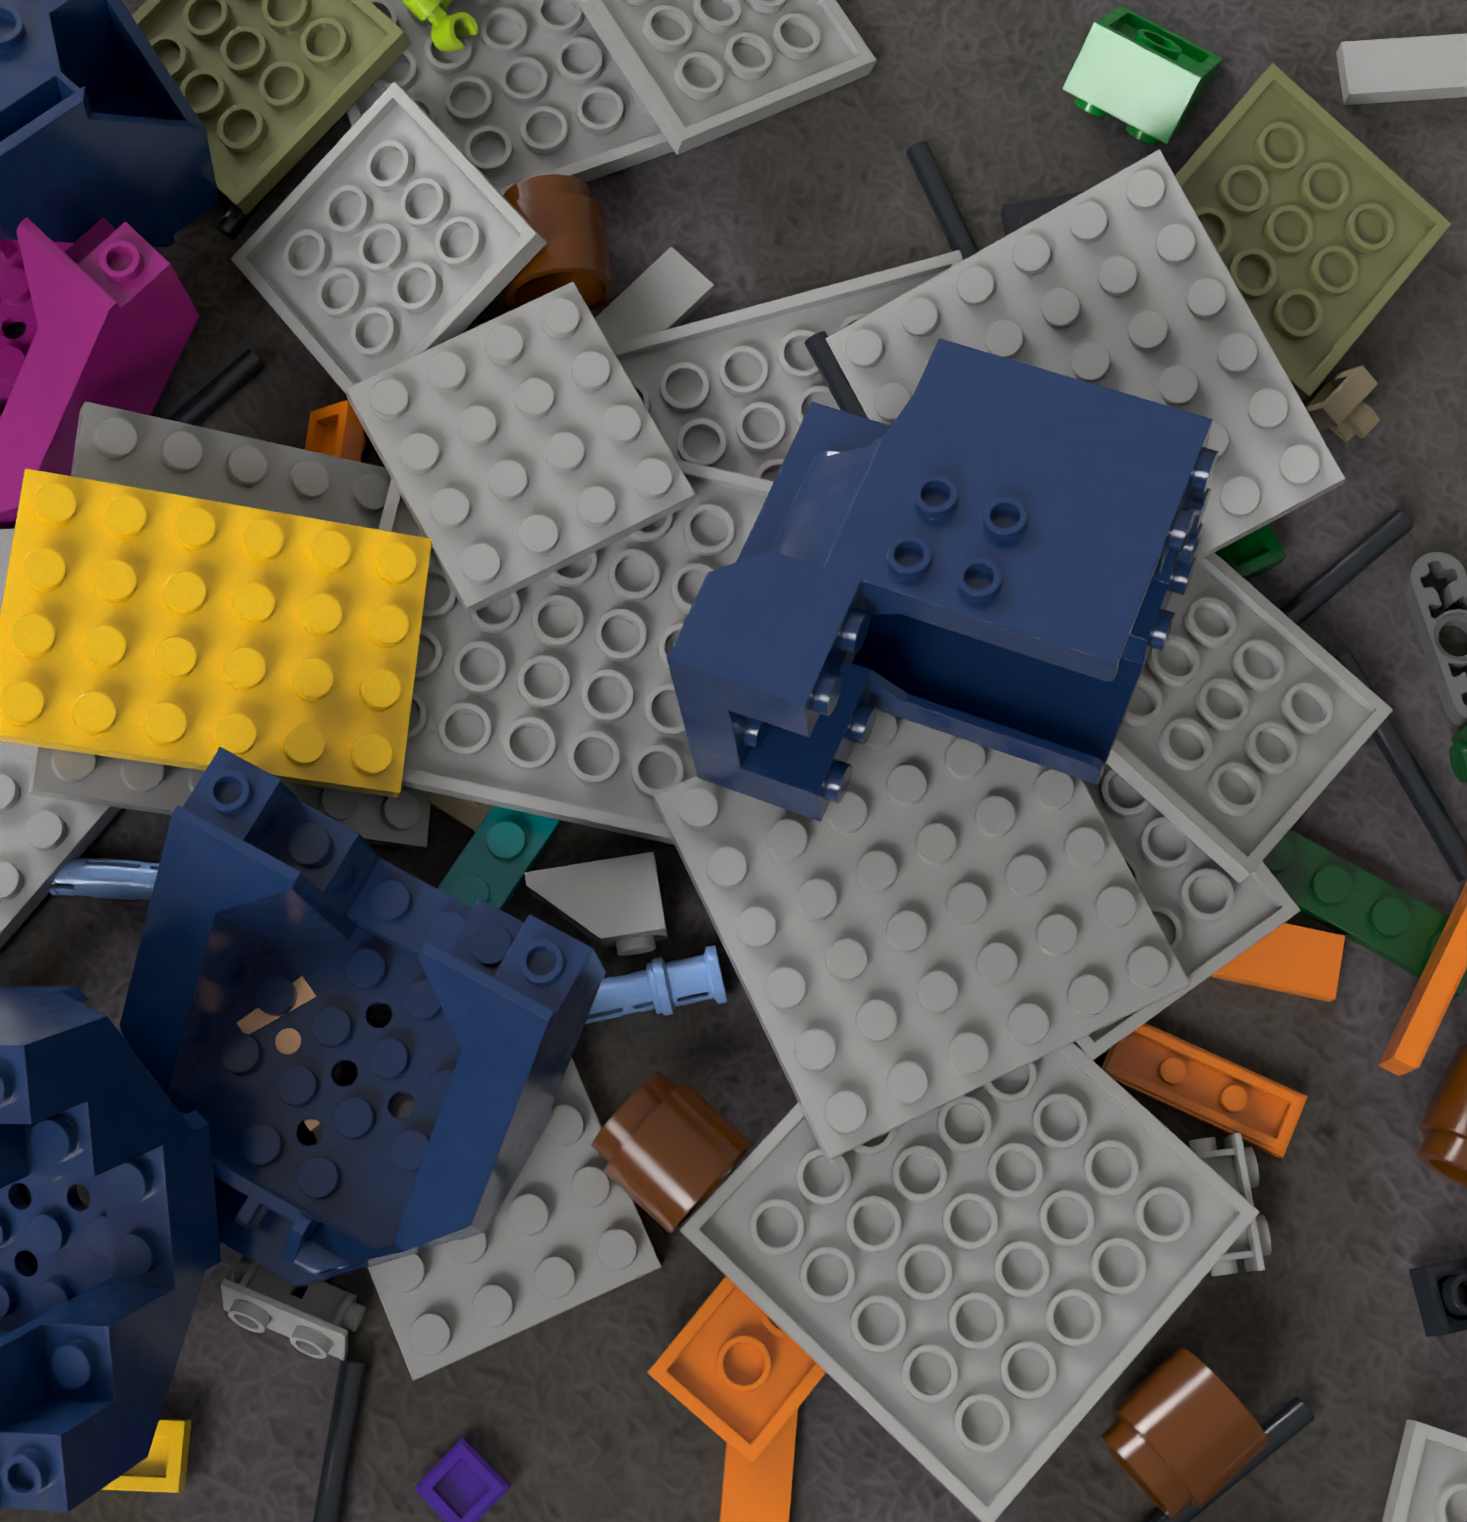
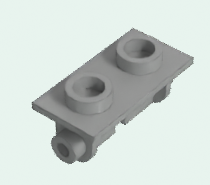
(1240, 1170)
(311, 1323)

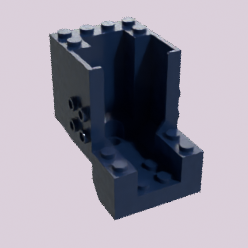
(955, 569)

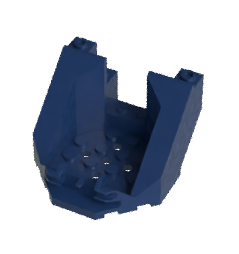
(94, 126)
(476, 1034)
(116, 1281)

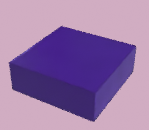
(462, 1484)

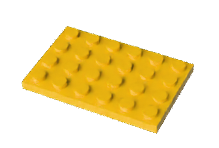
(209, 626)

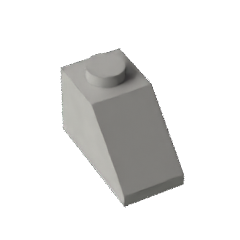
(607, 900)

